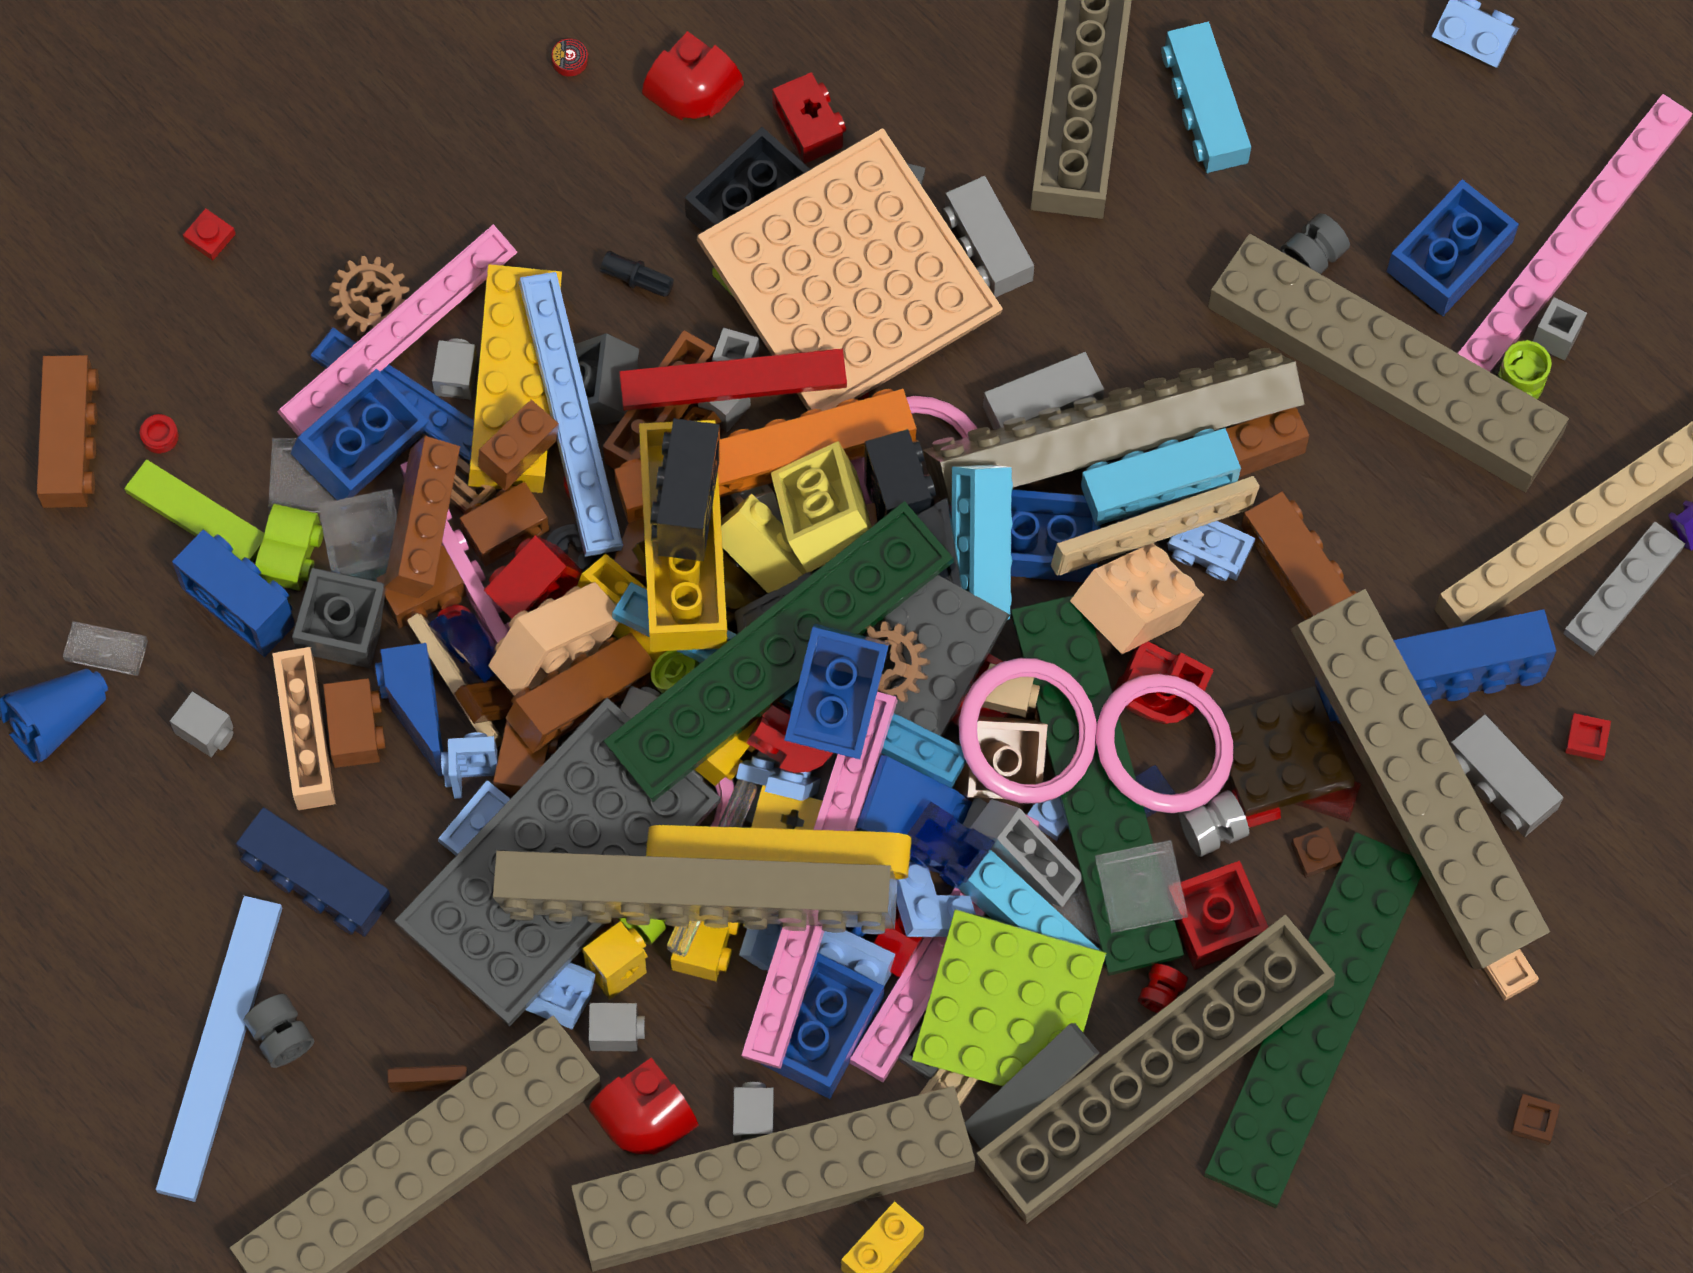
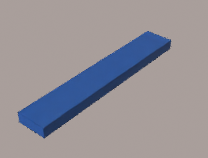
(444, 420)

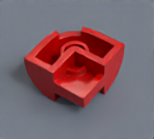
(692, 79)
(1161, 706)
(769, 738)
(643, 1111)

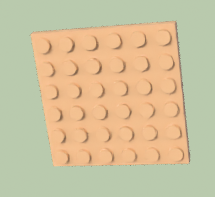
(852, 265)

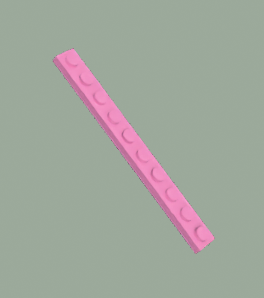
(1576, 233)
(798, 949)

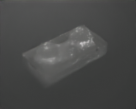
(105, 648)

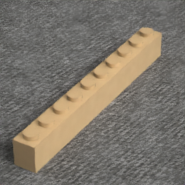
(1569, 532)

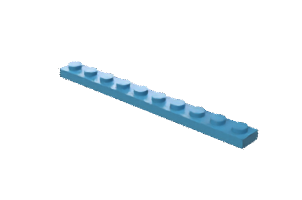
(904, 741)

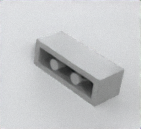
(988, 236)
(1044, 389)
(1505, 777)
(1028, 852)

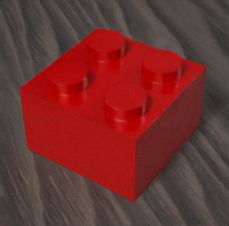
(532, 577)
(1220, 915)

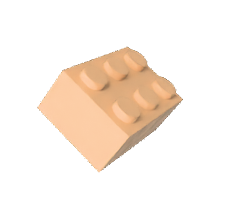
(1137, 597)
(553, 637)

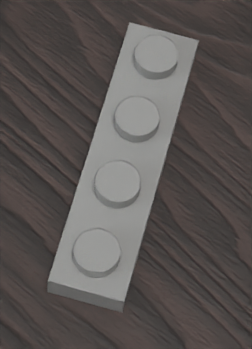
(1624, 588)

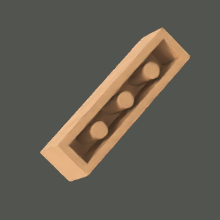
(303, 728)

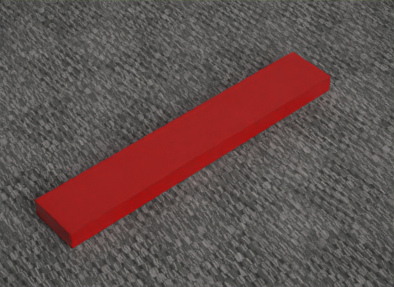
(733, 379)

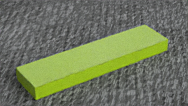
(193, 510)

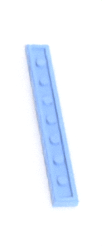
(571, 410)
(219, 1049)

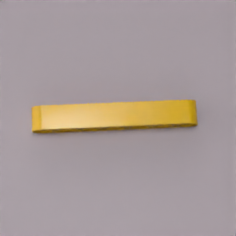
(782, 845)

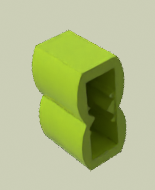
(288, 546)

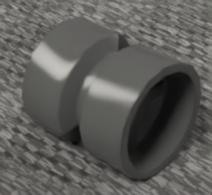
(1318, 244)
(277, 1027)

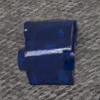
(466, 641)
(947, 845)

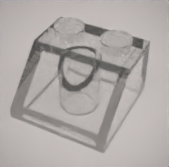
(359, 531)

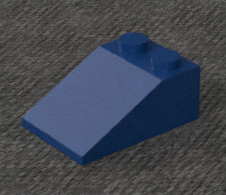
(409, 684)
(836, 691)
(901, 796)

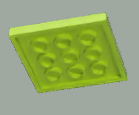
(1003, 997)

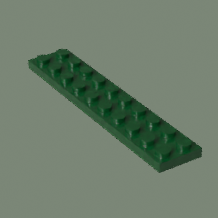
(769, 654)
(1094, 809)
(1304, 1053)

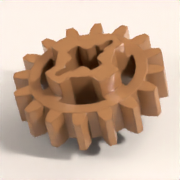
(366, 280)
(911, 672)

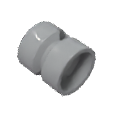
(1214, 823)

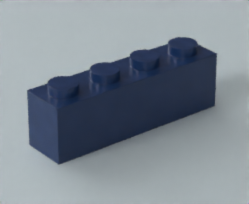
(313, 872)

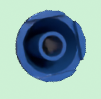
(51, 711)

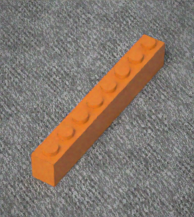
(752, 455)

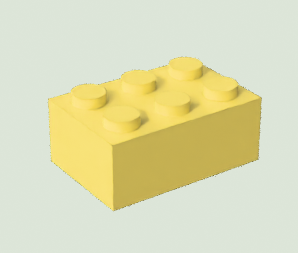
(821, 505)

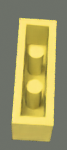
(760, 545)

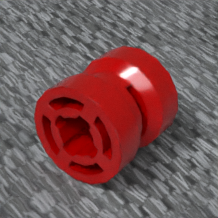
(1163, 987)

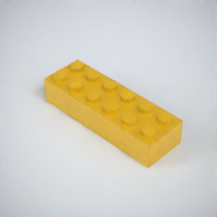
(506, 369)
(682, 594)

